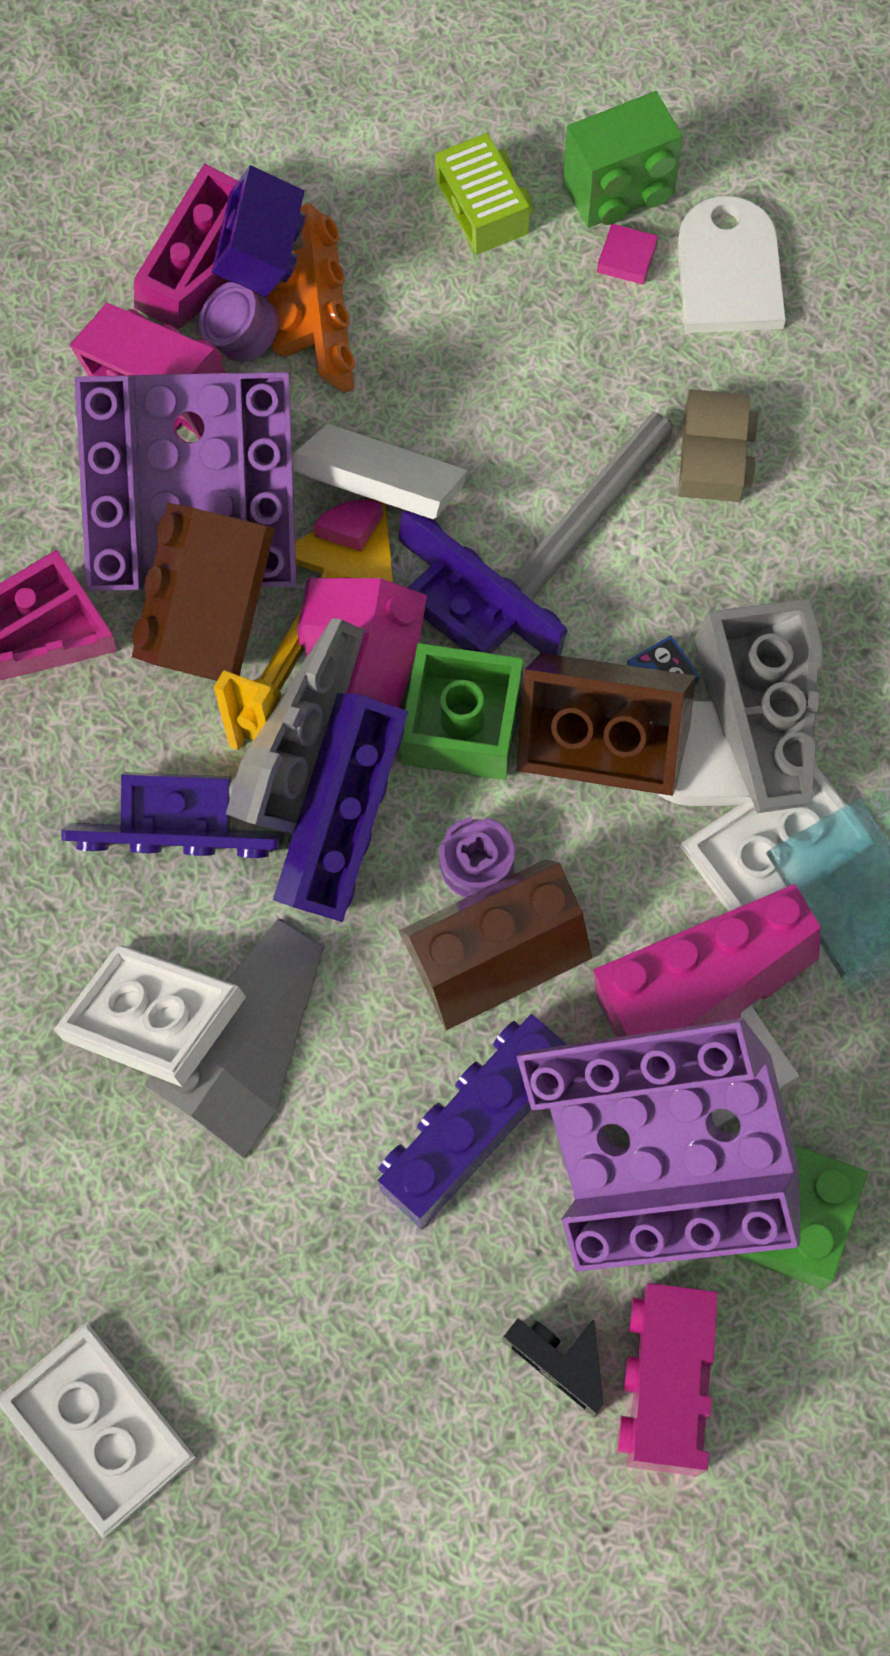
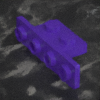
(470, 598)
(173, 813)

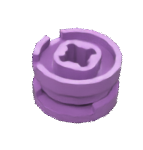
(238, 322)
(476, 855)

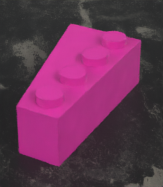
(711, 967)

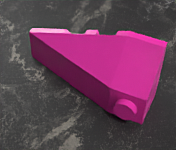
(391, 626)

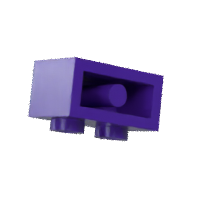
(259, 232)

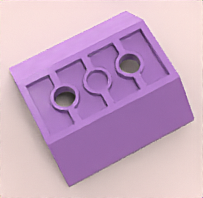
(139, 463)
(682, 1180)

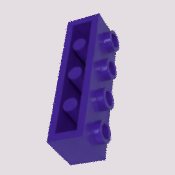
(341, 806)
(467, 1129)

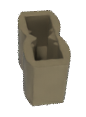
(715, 445)

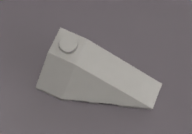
(764, 688)
(283, 755)
(244, 1071)

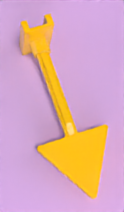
(249, 703)

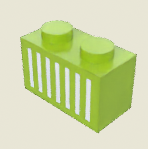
(483, 193)

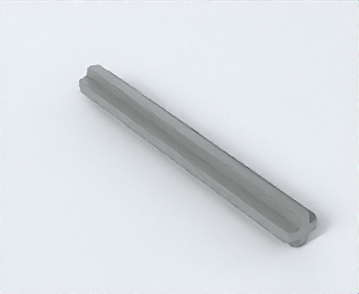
(592, 504)

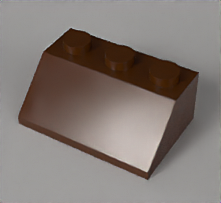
(201, 592)
(604, 723)
(498, 942)

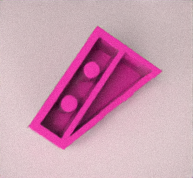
(179, 267)
(132, 345)
(48, 620)
(669, 1380)

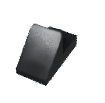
(574, 1374)

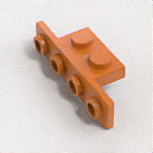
(313, 303)

